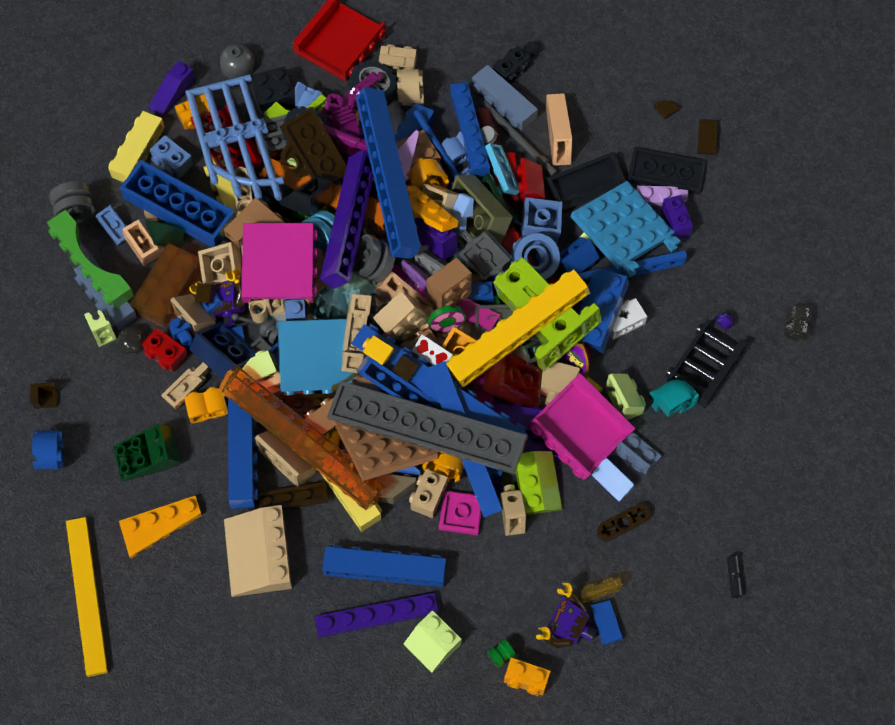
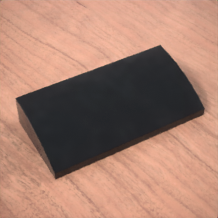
(585, 181)

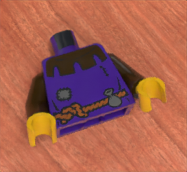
(231, 294)
(567, 621)

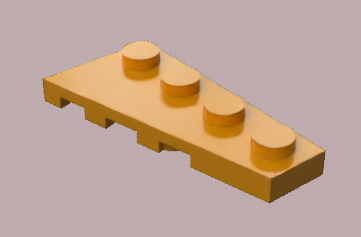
(430, 211)
(151, 526)

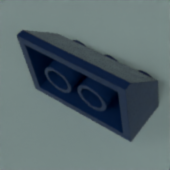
(211, 348)

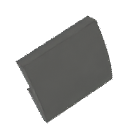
(274, 136)

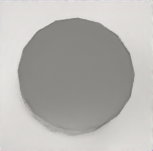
(488, 135)

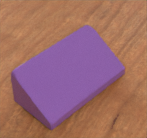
(415, 274)

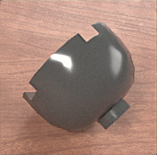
(237, 61)

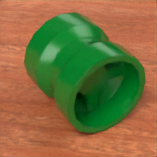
(501, 653)

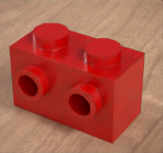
(164, 350)

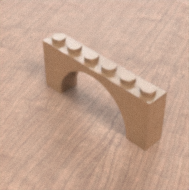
(259, 212)

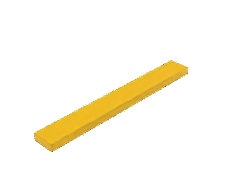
(86, 597)

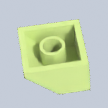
(624, 395)
(432, 641)

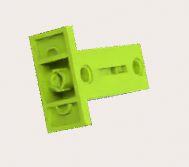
(522, 283)

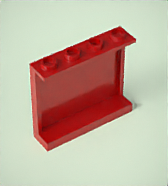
(338, 39)

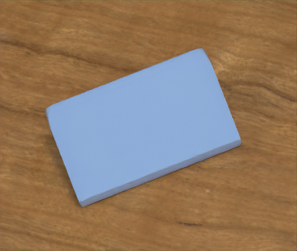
(612, 480)

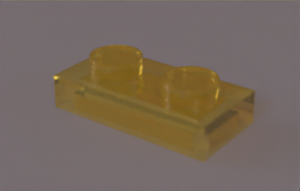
(607, 587)

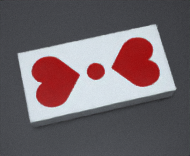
(431, 351)

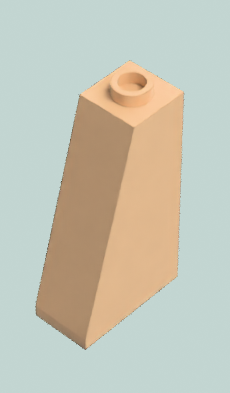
(559, 129)

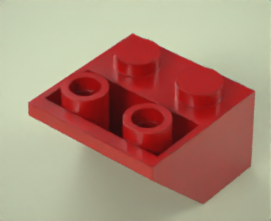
(530, 180)

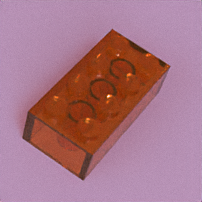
(167, 279)

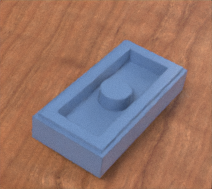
(112, 224)

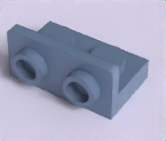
(638, 453)

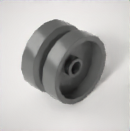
(73, 198)
(373, 258)

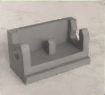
(428, 261)

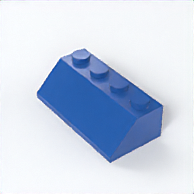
(607, 292)

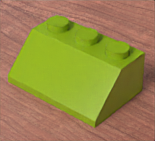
(538, 482)

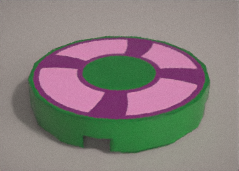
(445, 318)

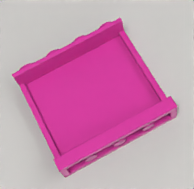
(278, 261)
(581, 426)

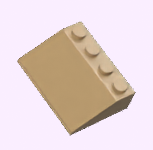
(257, 552)

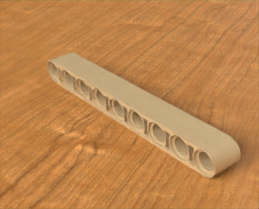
(241, 203)

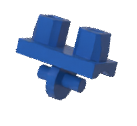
(181, 332)

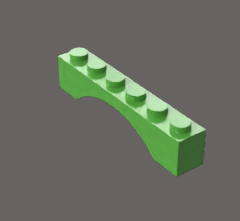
(112, 286)

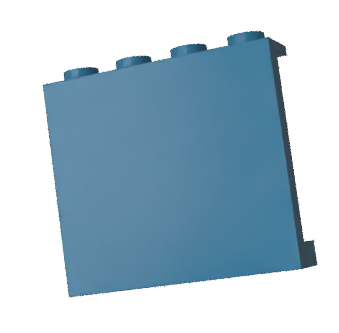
(311, 355)

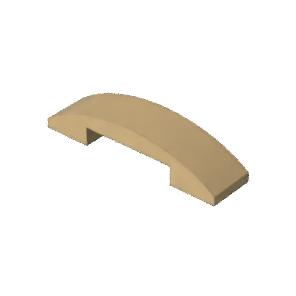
(357, 316)

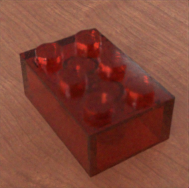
(514, 381)

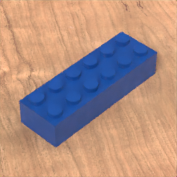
(177, 203)

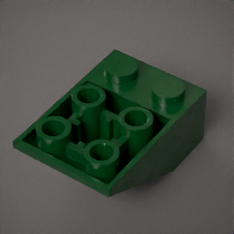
(147, 452)

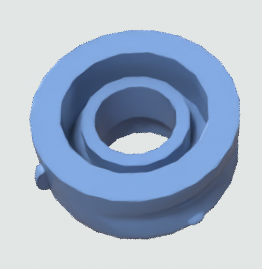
(546, 248)

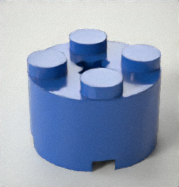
(47, 449)

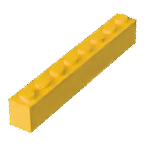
(518, 328)

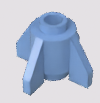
(304, 95)

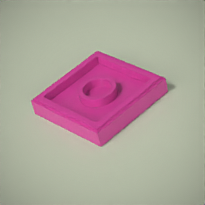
(460, 513)

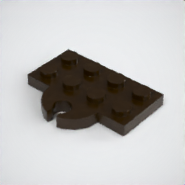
(311, 148)

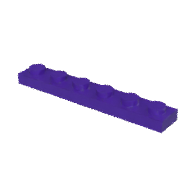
(375, 615)

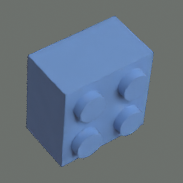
(541, 217)

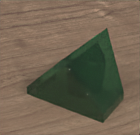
(165, 233)

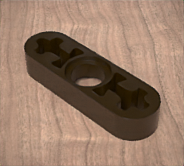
(608, 524)

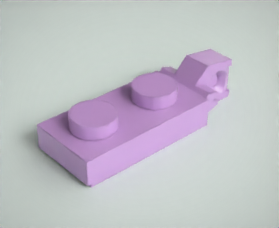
(656, 194)

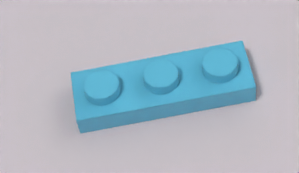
(502, 169)

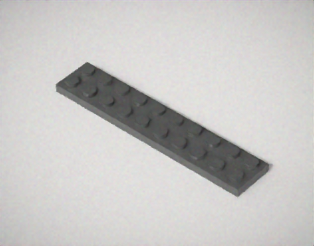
(427, 427)

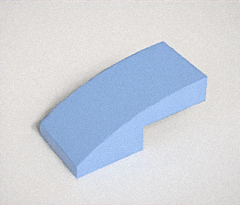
(462, 209)

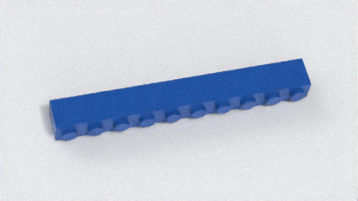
(388, 173)
(421, 380)

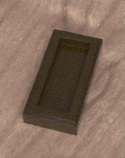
(707, 137)

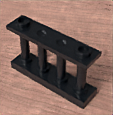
(715, 379)

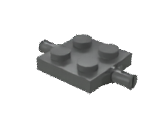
(484, 254)

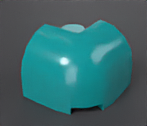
(674, 397)

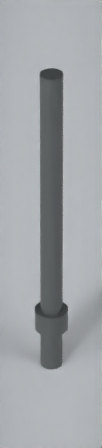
(541, 160)

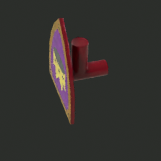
(579, 357)

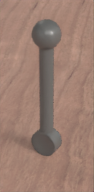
(235, 316)

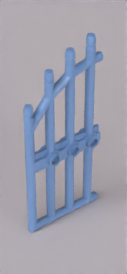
(237, 132)

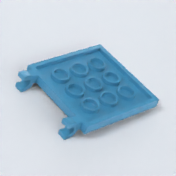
(624, 226)

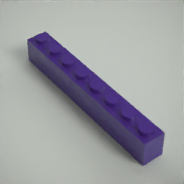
(348, 221)

